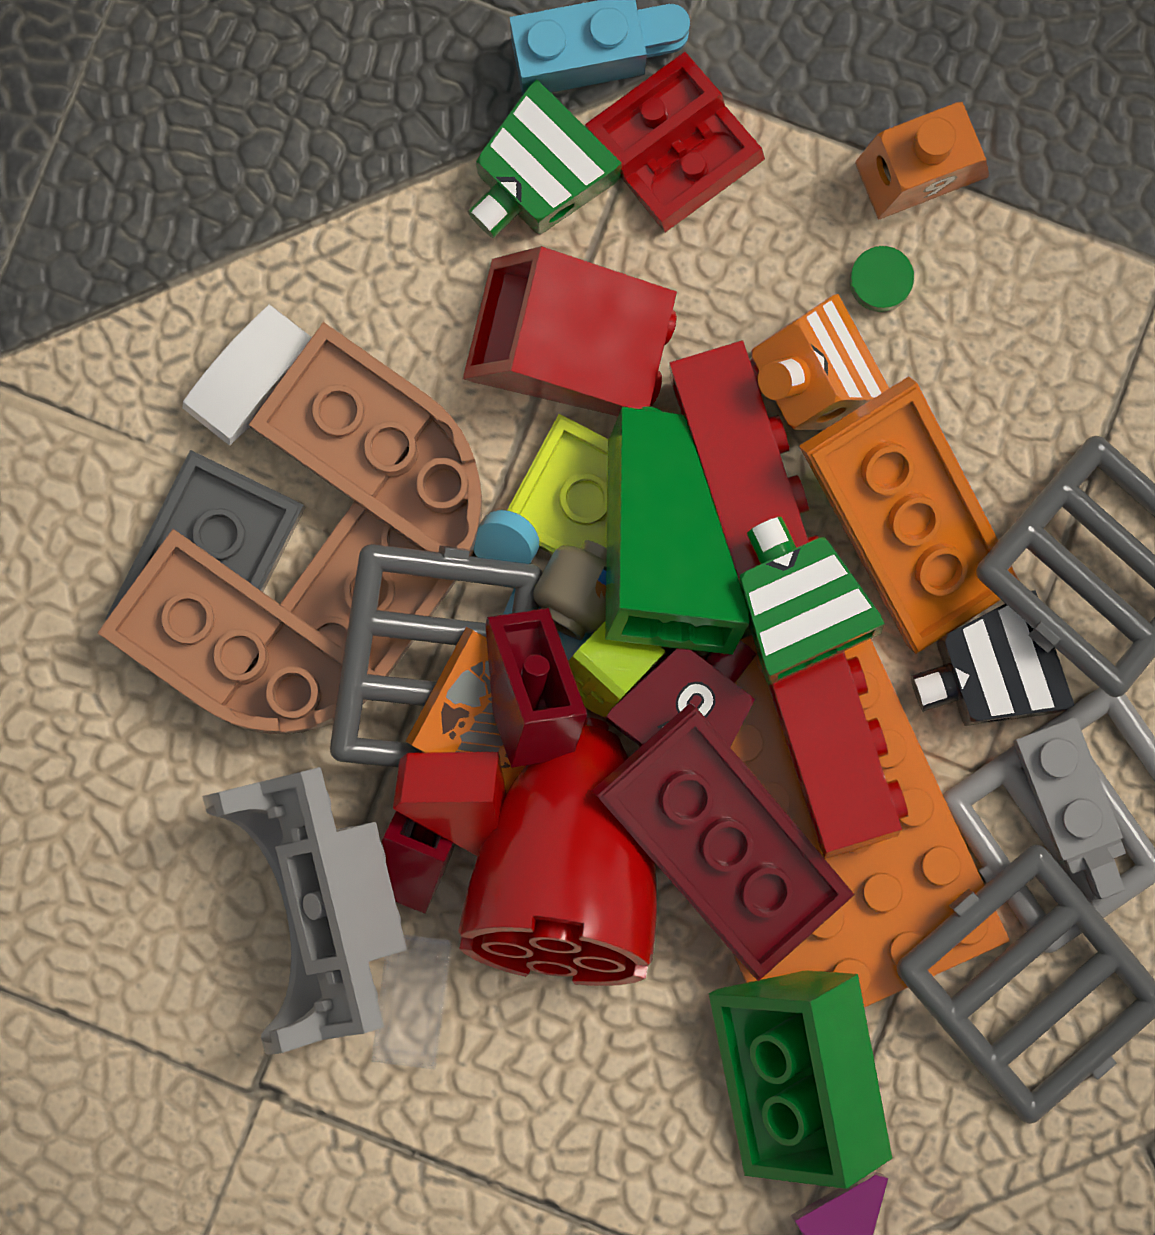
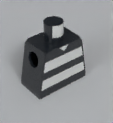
(994, 672)

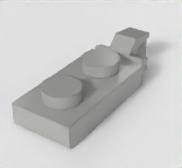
(1073, 804)

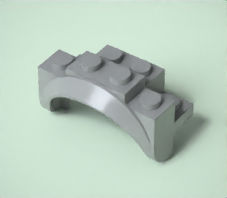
(334, 904)

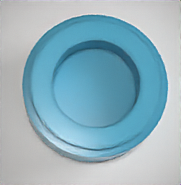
(506, 538)

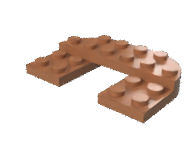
(410, 488)

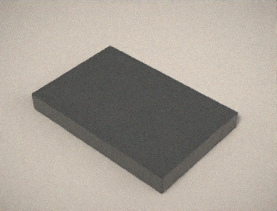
(224, 516)

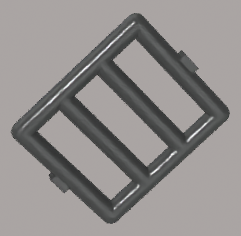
(1029, 533)
(367, 621)
(954, 1012)

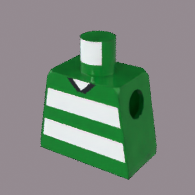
(540, 166)
(802, 602)

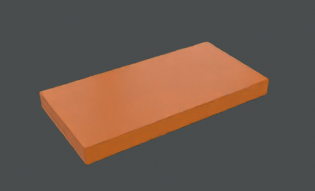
(907, 512)

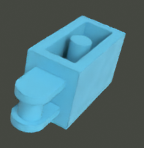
(594, 42)

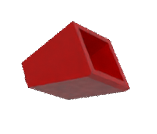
(571, 332)

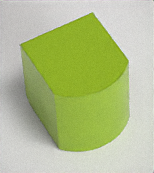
(610, 669)

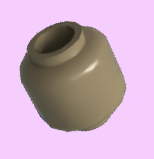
(575, 588)

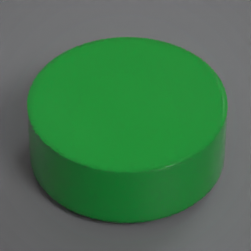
(881, 278)

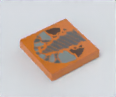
(460, 708)

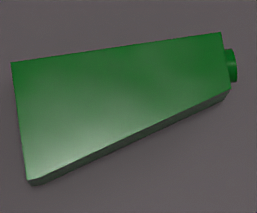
(665, 544)

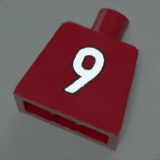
(686, 680)

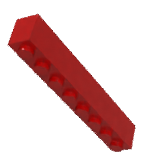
(820, 706)

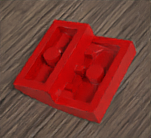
(676, 141)

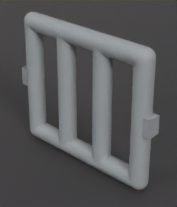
(1008, 770)

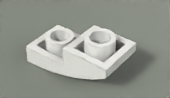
(245, 374)

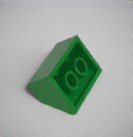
(802, 1078)

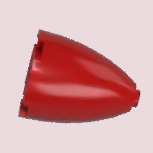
(562, 876)

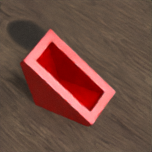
(452, 794)

